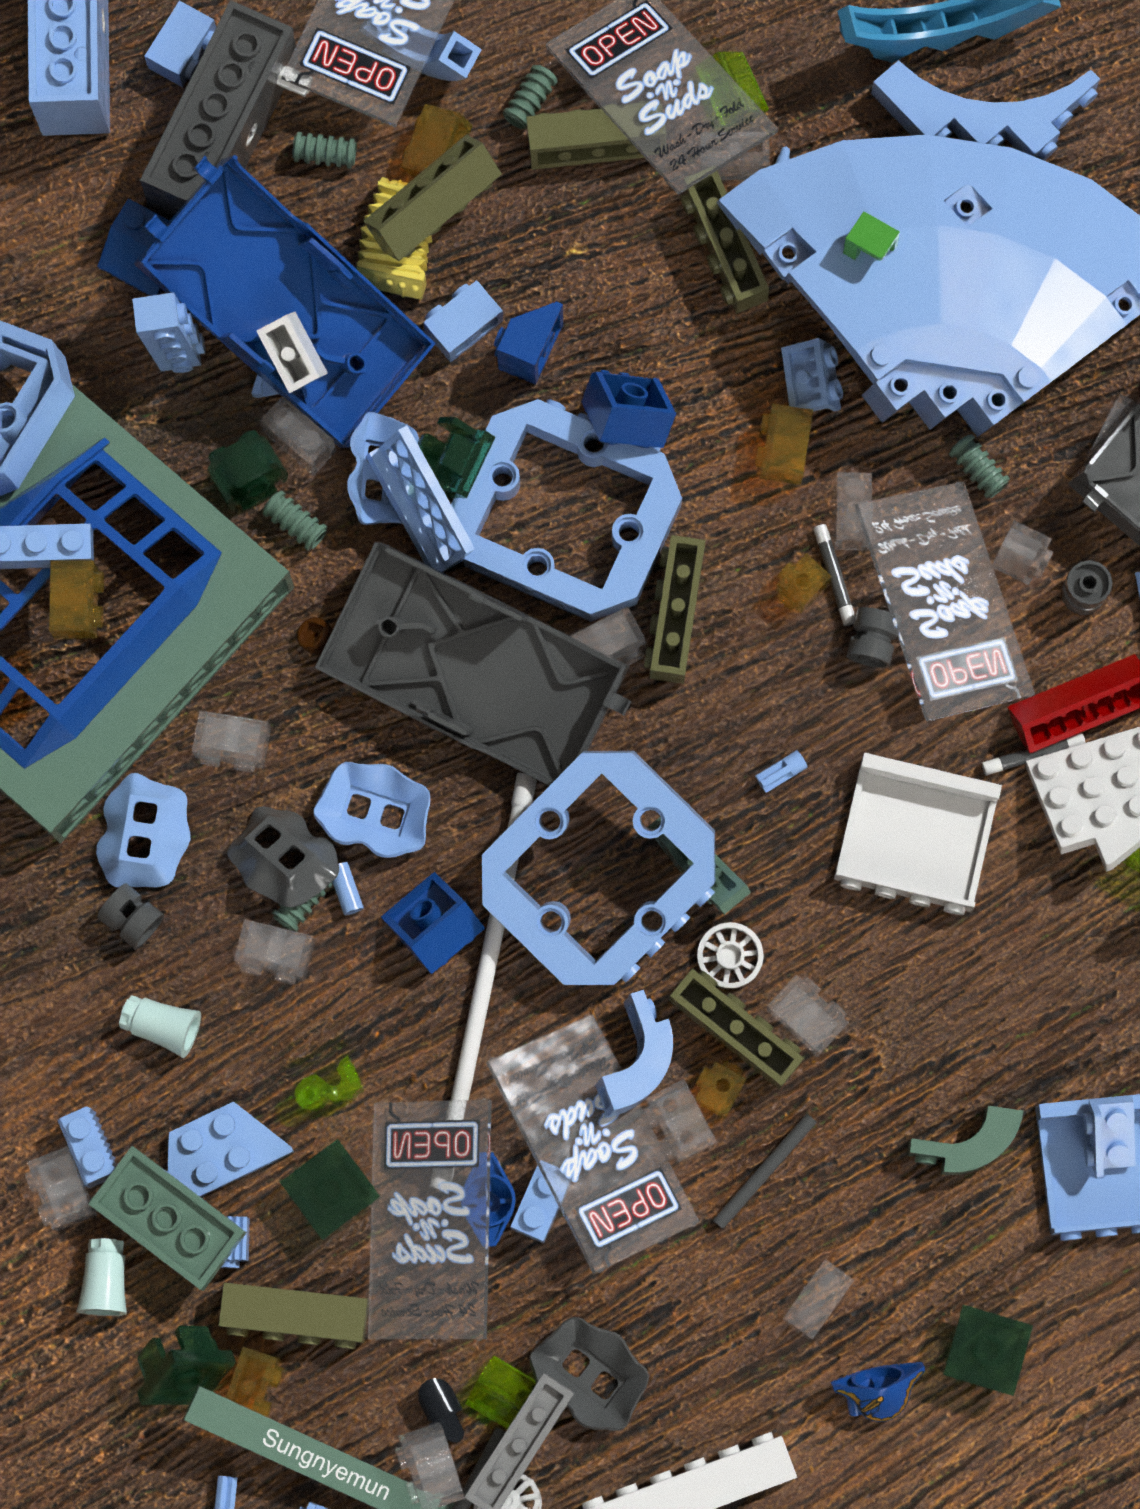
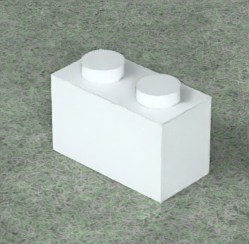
(292, 352)

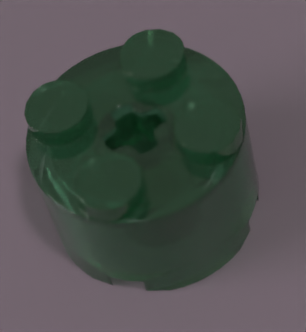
(246, 471)

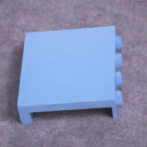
(1073, 1193)

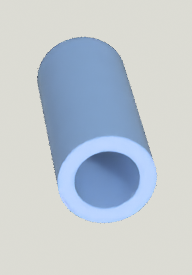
(347, 890)

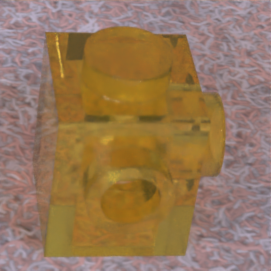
(801, 583)
(719, 1087)

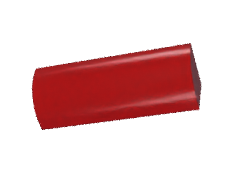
(1078, 704)

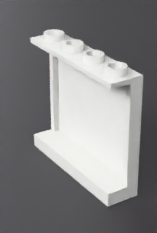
(917, 834)

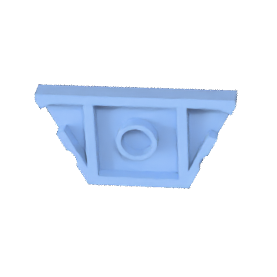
(222, 1149)

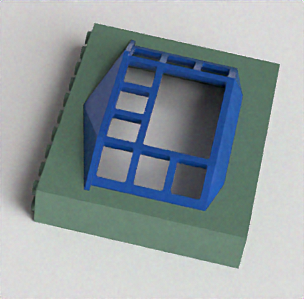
(162, 655)

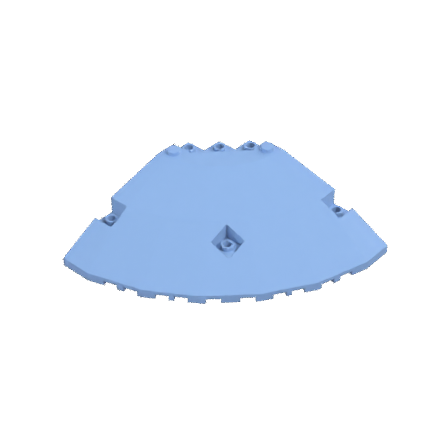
(968, 303)

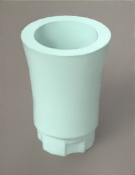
(161, 1024)
(103, 1279)

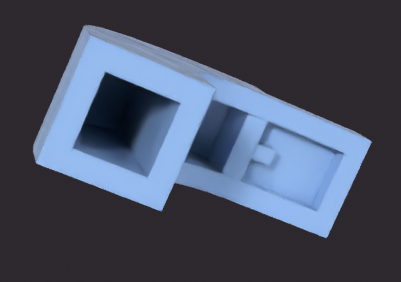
(451, 57)
(631, 1086)

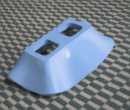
(372, 431)
(384, 787)
(167, 834)

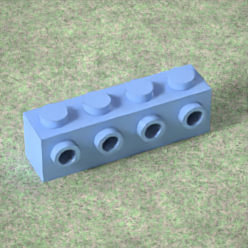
(168, 332)

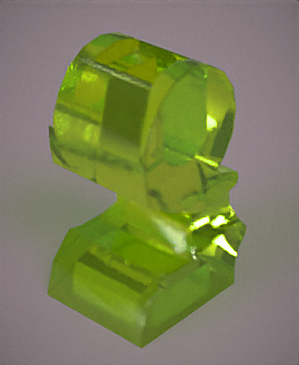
(314, 1092)

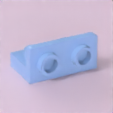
(812, 375)
(1111, 1134)

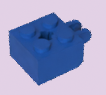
(628, 409)

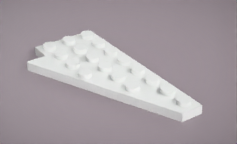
(1093, 795)

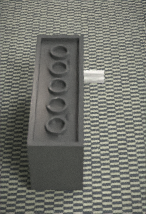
(222, 105)

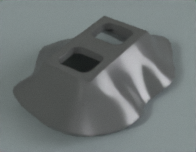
(262, 867)
(606, 1353)

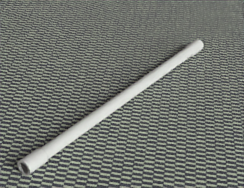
(521, 800)

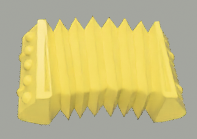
(383, 271)

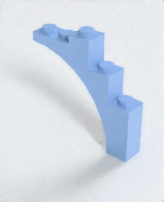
(1027, 124)

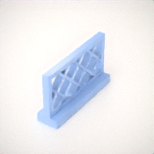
(420, 501)

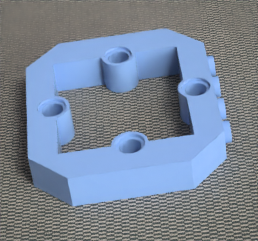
(37, 407)
(635, 557)
(524, 916)

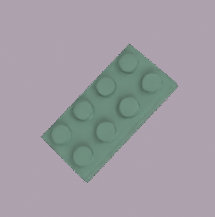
(167, 1218)

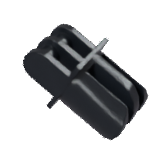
(441, 1406)

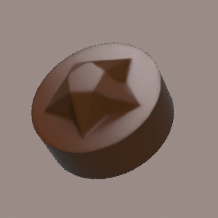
(314, 635)

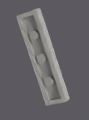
(519, 1444)

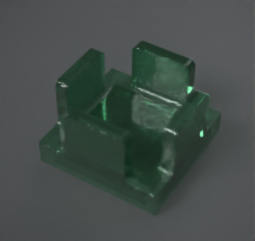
(459, 459)
(330, 1190)
(987, 1350)
(175, 1376)

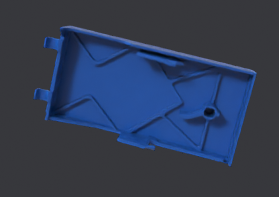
(250, 261)

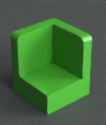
(870, 237)

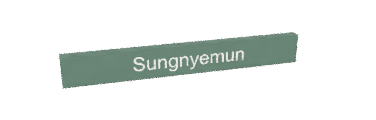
(298, 1451)

